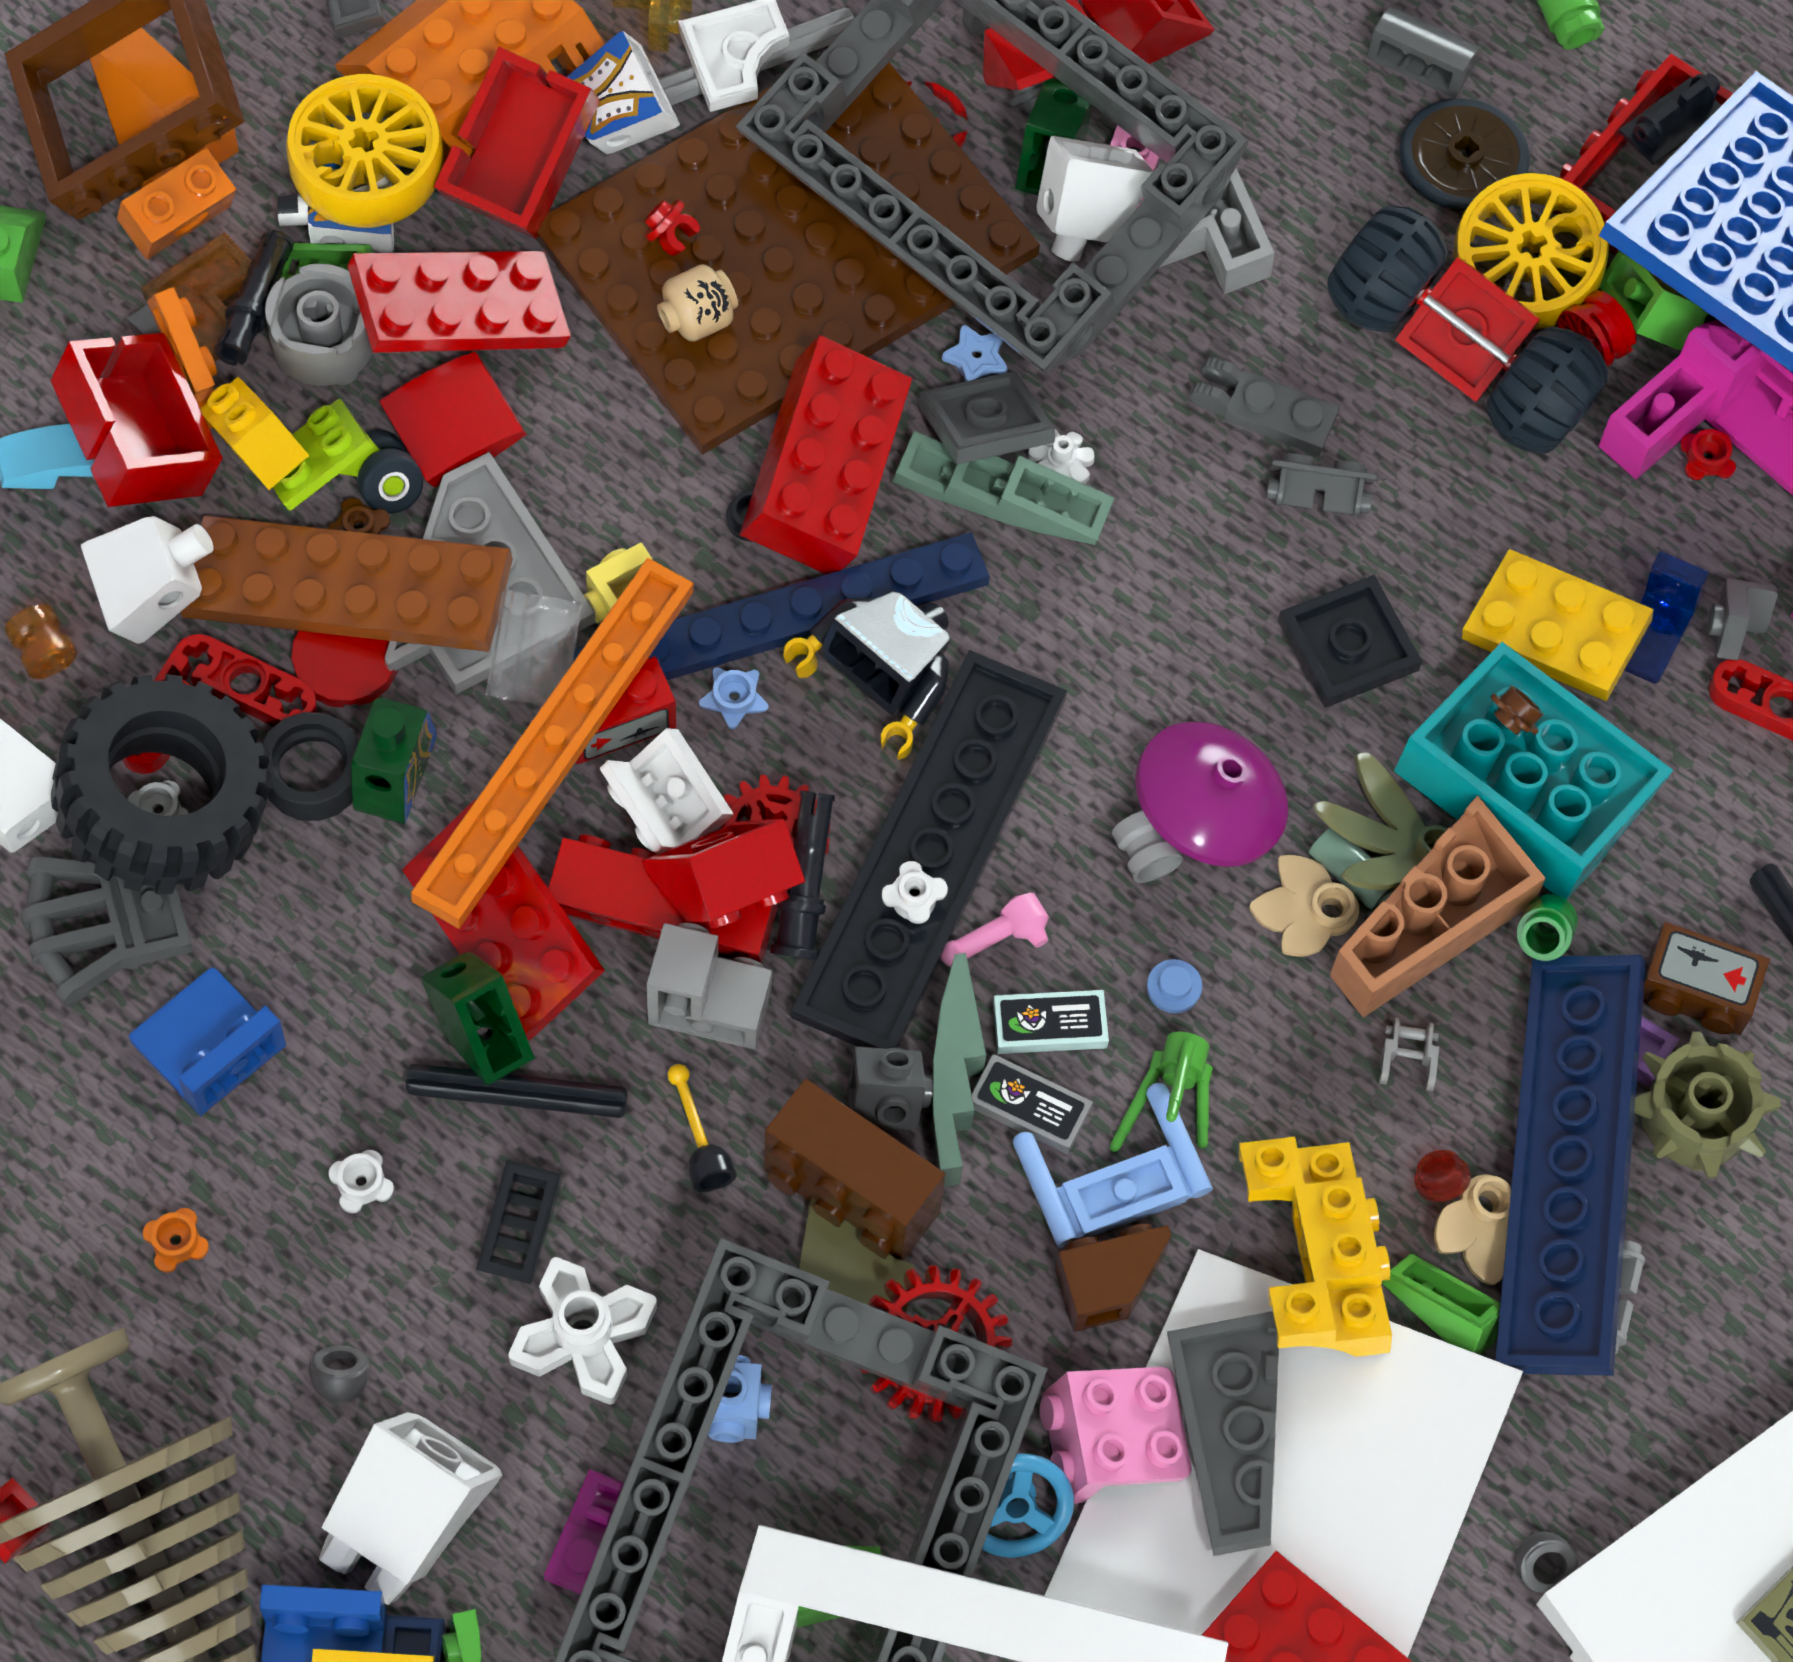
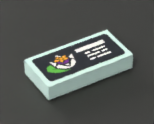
(1050, 1022)

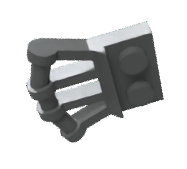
(140, 924)

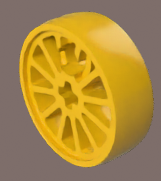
(364, 150)
(1578, 217)

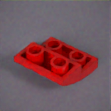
(452, 416)

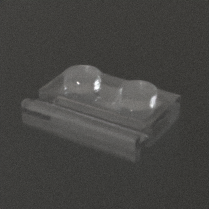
(532, 646)

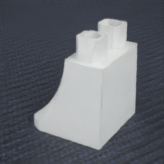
(404, 1502)

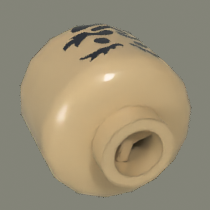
(697, 302)

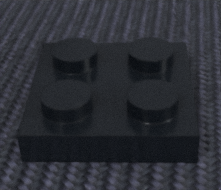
(1349, 641)

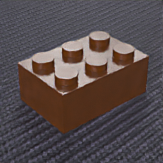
(852, 1172)

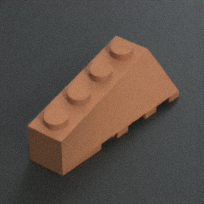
(1443, 906)

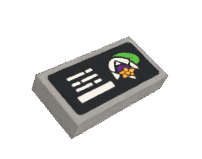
(1030, 1104)

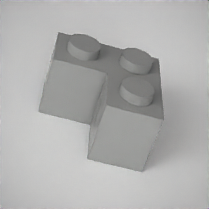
(1231, 240)
(706, 994)

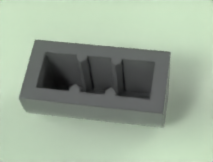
(1423, 51)

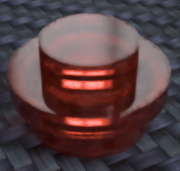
(1441, 1176)

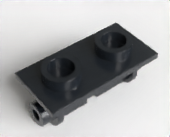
(1673, 118)

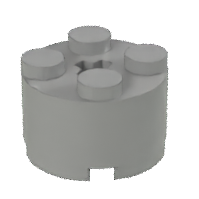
(317, 326)

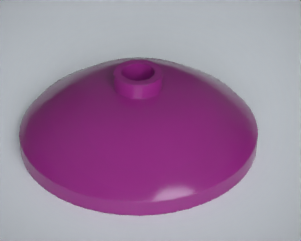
(1211, 794)

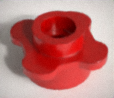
(1711, 442)

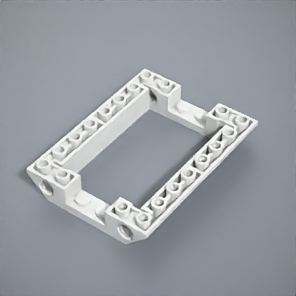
(934, 1604)

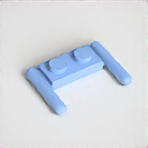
(1122, 1190)

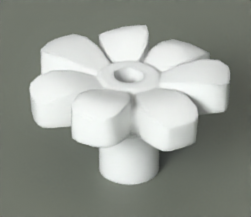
(1065, 456)

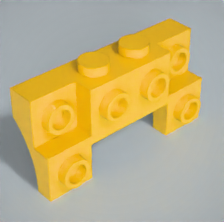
(1334, 1231)

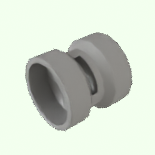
(1147, 851)

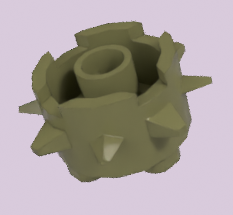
(1707, 1075)

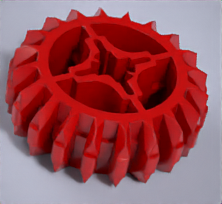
(961, 1303)

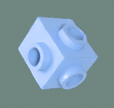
(738, 1416)

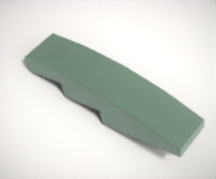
(1008, 492)
(956, 1056)

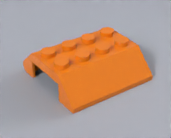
(449, 45)

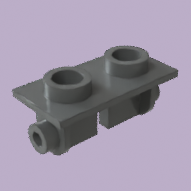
(1341, 484)

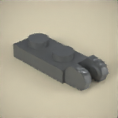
(1265, 406)

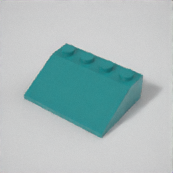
(1555, 791)

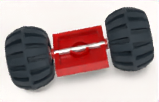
(1467, 329)

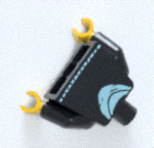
(887, 652)

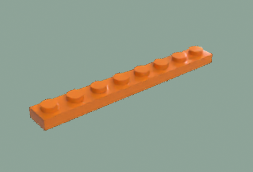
(552, 744)

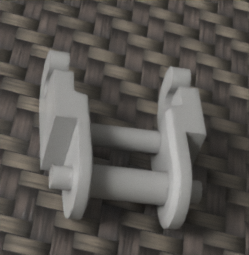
(1428, 1056)

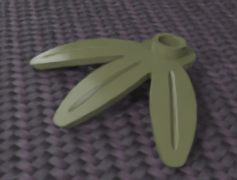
(1404, 840)

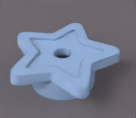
(972, 367)
(734, 682)

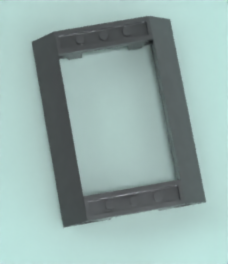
(1191, 139)
(755, 1290)

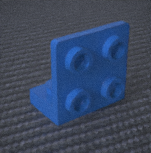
(208, 1040)
(319, 1619)

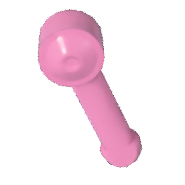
(1021, 917)

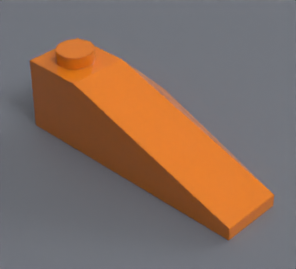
(145, 85)

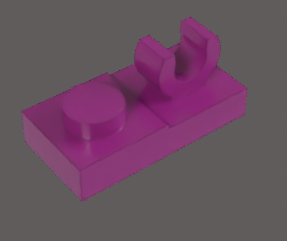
(583, 1532)

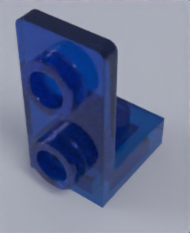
(1674, 595)

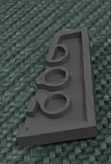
(1229, 1410)

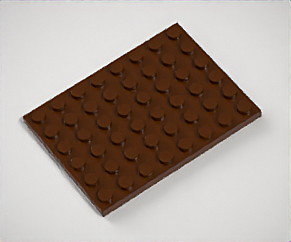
(782, 246)

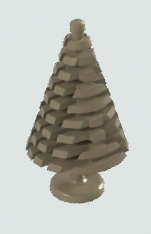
(128, 1514)

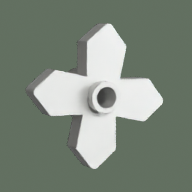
(556, 1340)

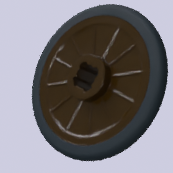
(1444, 128)

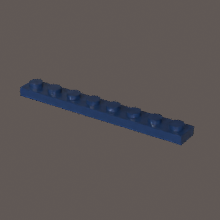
(791, 611)

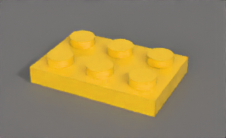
(1558, 623)

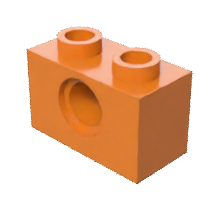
(176, 203)

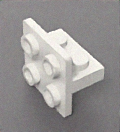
(667, 793)

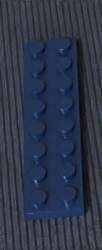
(1572, 1166)

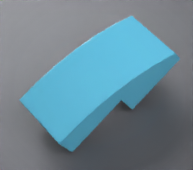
(39, 456)

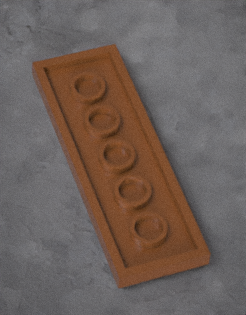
(351, 583)

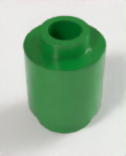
(1545, 942)

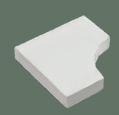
(731, 48)

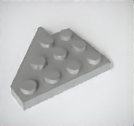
(483, 509)

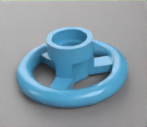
(1025, 1508)

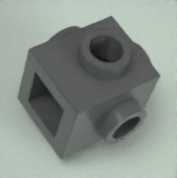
(889, 1087)

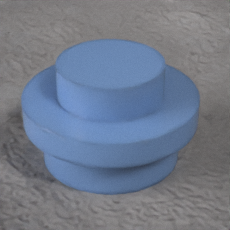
(1174, 986)

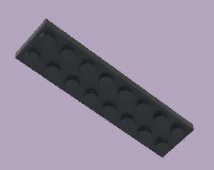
(947, 822)

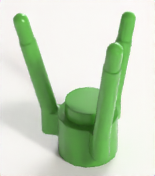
(1182, 1066)

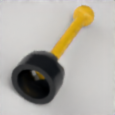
(709, 1164)

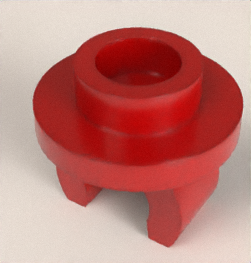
(664, 220)

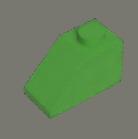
(19, 243)
(1650, 303)

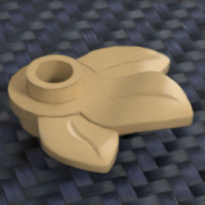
(1298, 905)
(1475, 1231)

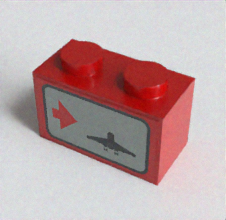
(638, 715)

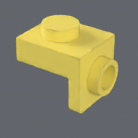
(612, 577)

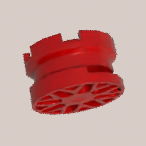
(1603, 323)

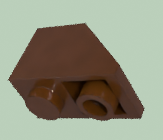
(1109, 1276)

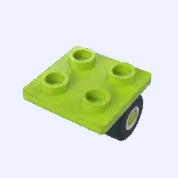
(339, 445)

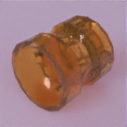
(40, 641)

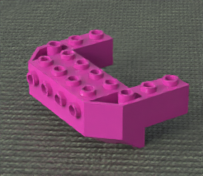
(1711, 380)

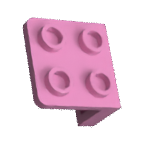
(1116, 1428)

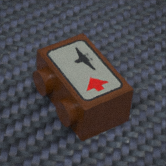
(1703, 979)

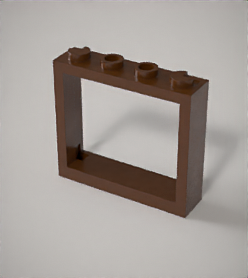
(151, 151)

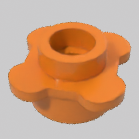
(173, 1224)

